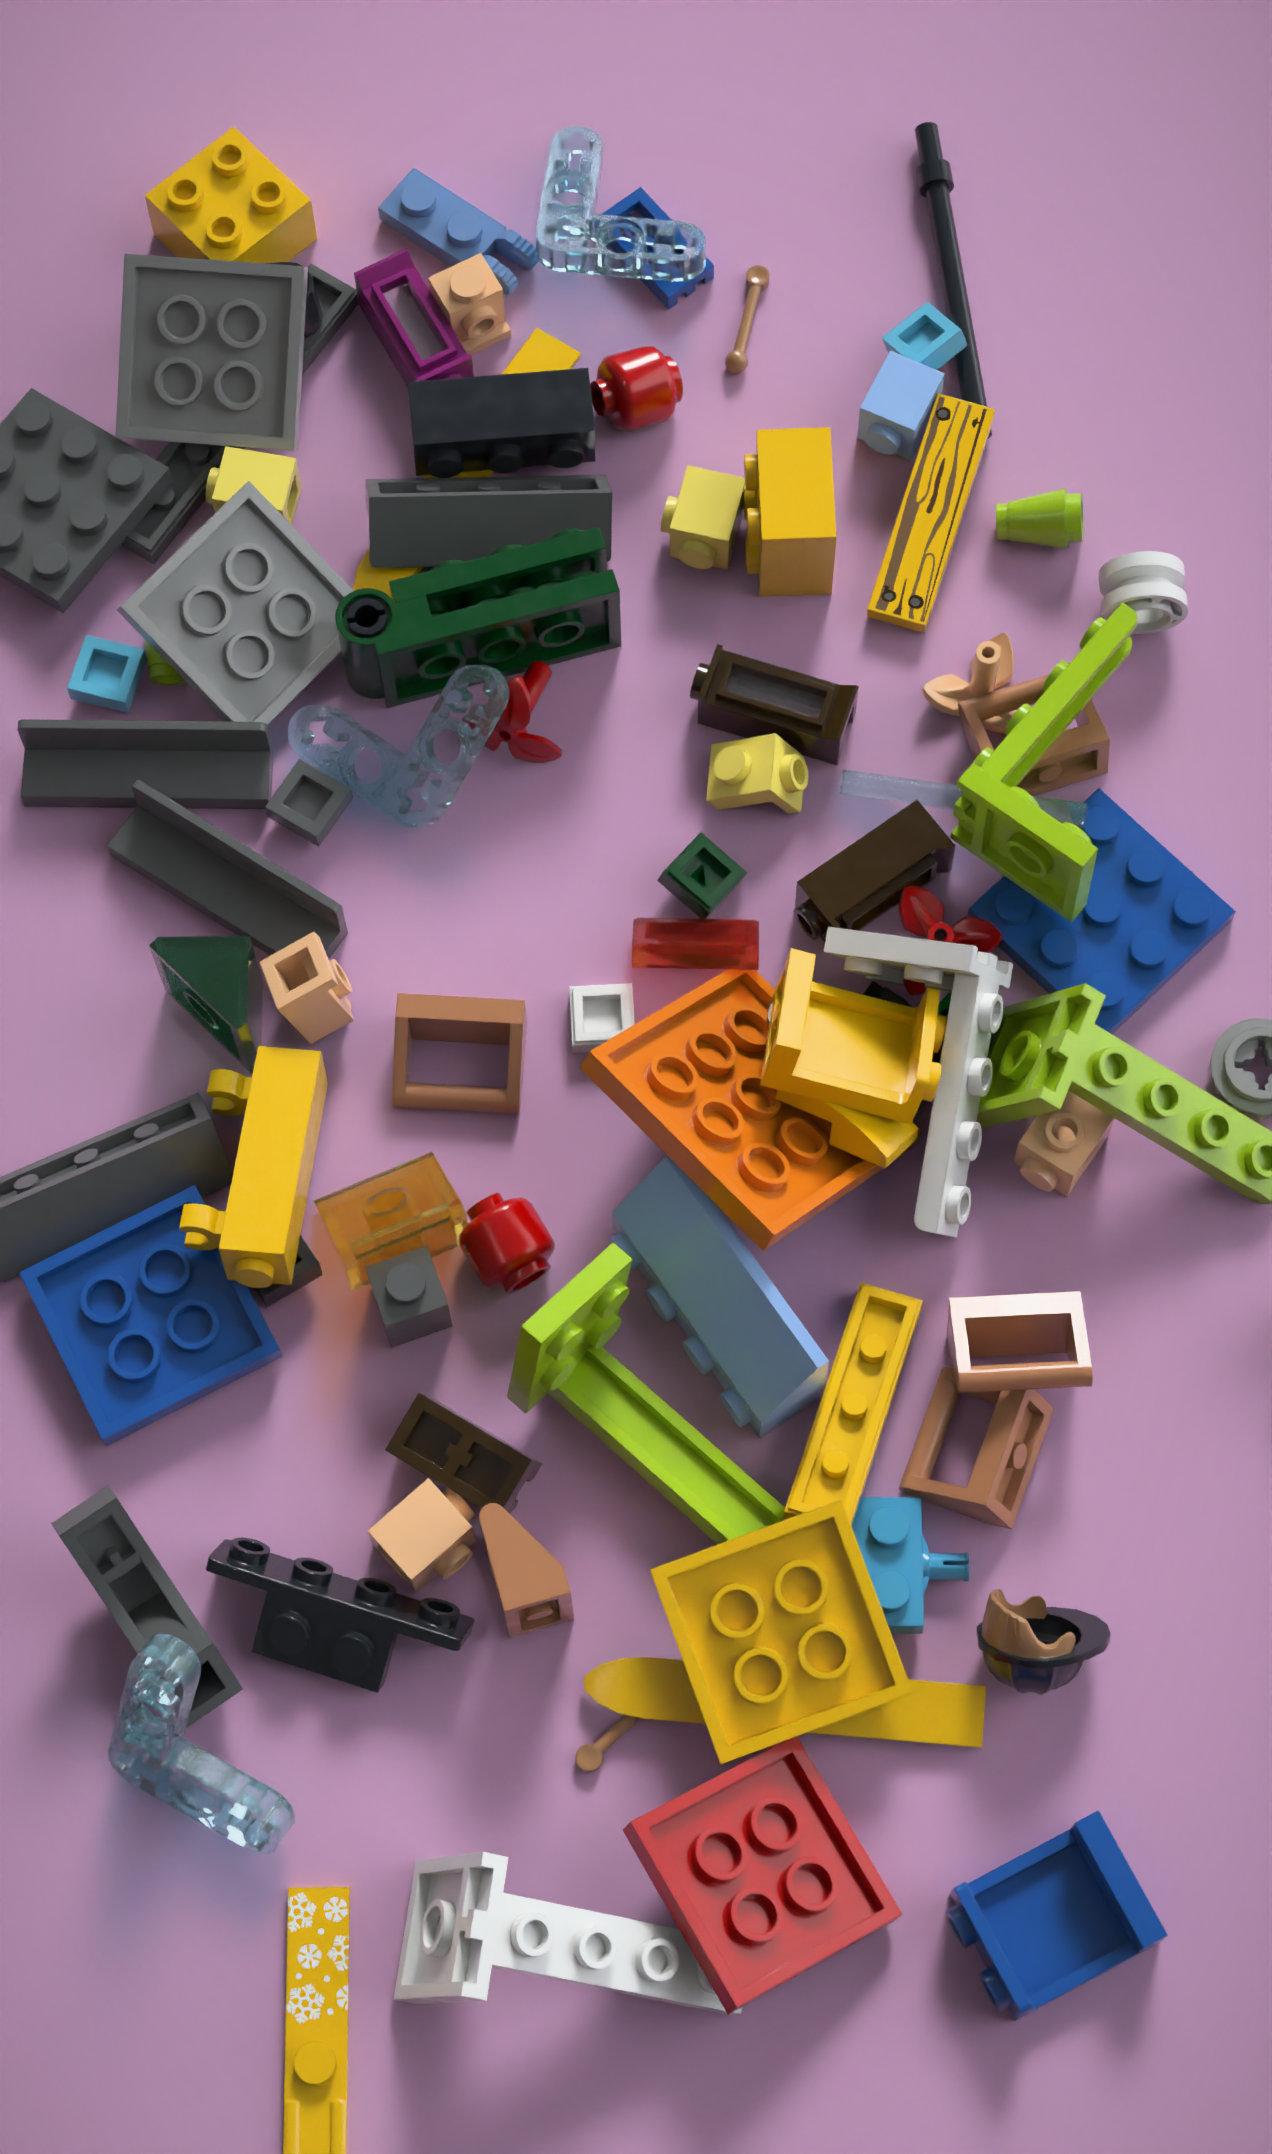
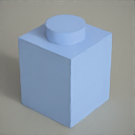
(899, 406)

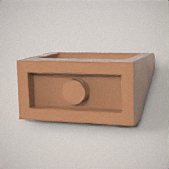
(1071, 758)
(464, 1022)
(1018, 1327)
(1003, 1459)
(526, 1575)

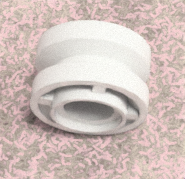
(1147, 584)

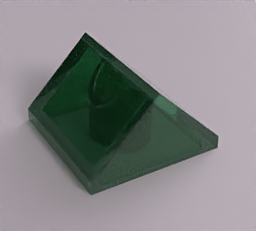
(218, 986)

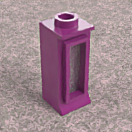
(410, 321)

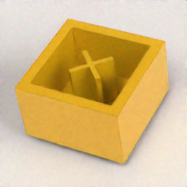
(231, 207)
(790, 511)

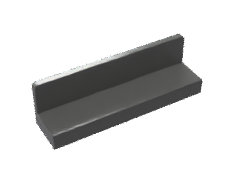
(470, 517)
(185, 760)
(223, 876)
(107, 1181)

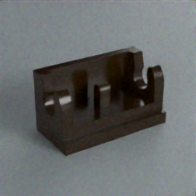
(461, 1454)

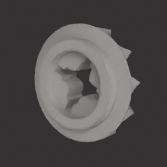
(1237, 1050)

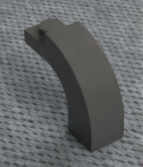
(140, 1591)

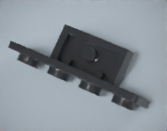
(332, 1620)

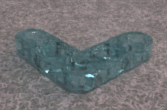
(580, 223)
(402, 770)
(163, 1763)

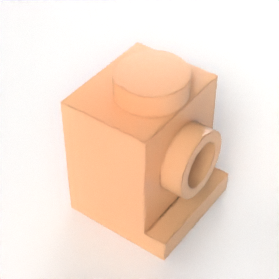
(471, 303)
(309, 988)

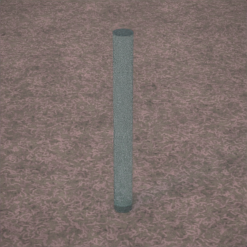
(941, 794)

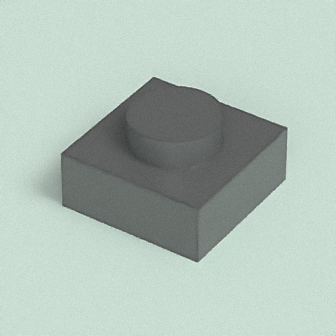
(309, 802)

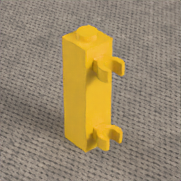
(271, 1169)

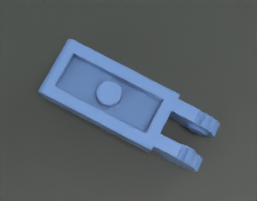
(453, 227)

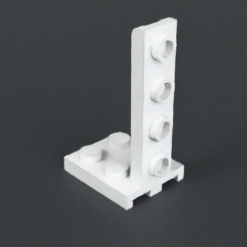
(965, 1069)
(466, 1926)

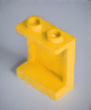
(851, 1045)

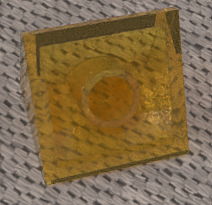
(392, 1216)

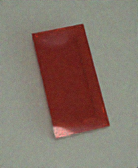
(695, 943)

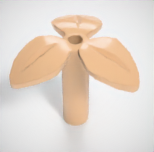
(990, 669)

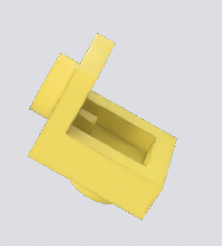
(756, 773)

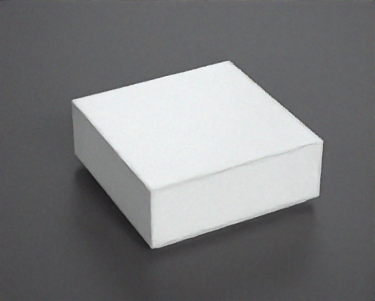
(599, 1014)

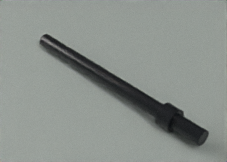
(935, 184)

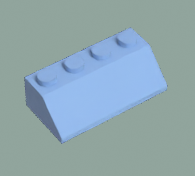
(719, 1299)

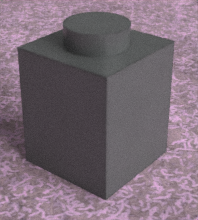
(409, 1296)

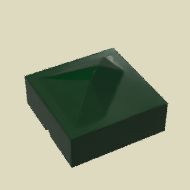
(702, 876)

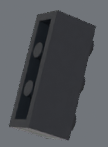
(502, 422)

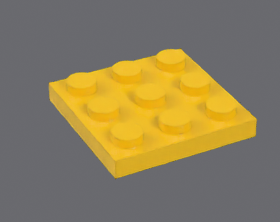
(781, 1631)

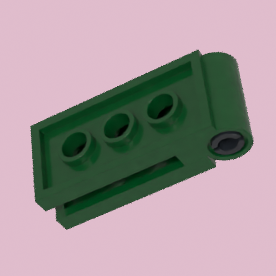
(494, 611)

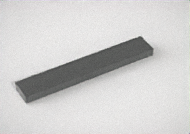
(192, 462)

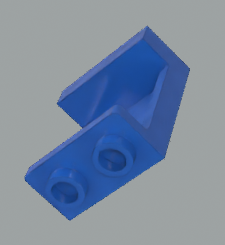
(1054, 1917)

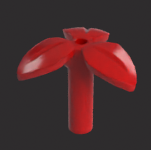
(512, 724)
(924, 916)

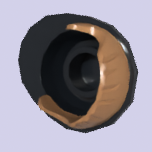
(1037, 1644)

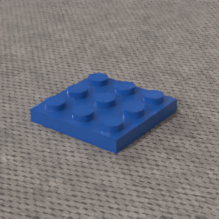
(1134, 933)
(147, 1319)

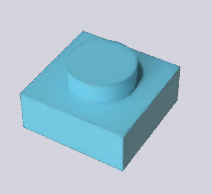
(926, 337)
(107, 674)

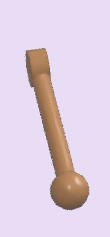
(757, 281)
(590, 1757)

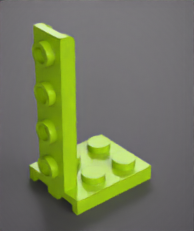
(1006, 822)
(1057, 1048)
(564, 1357)

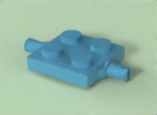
(900, 1559)

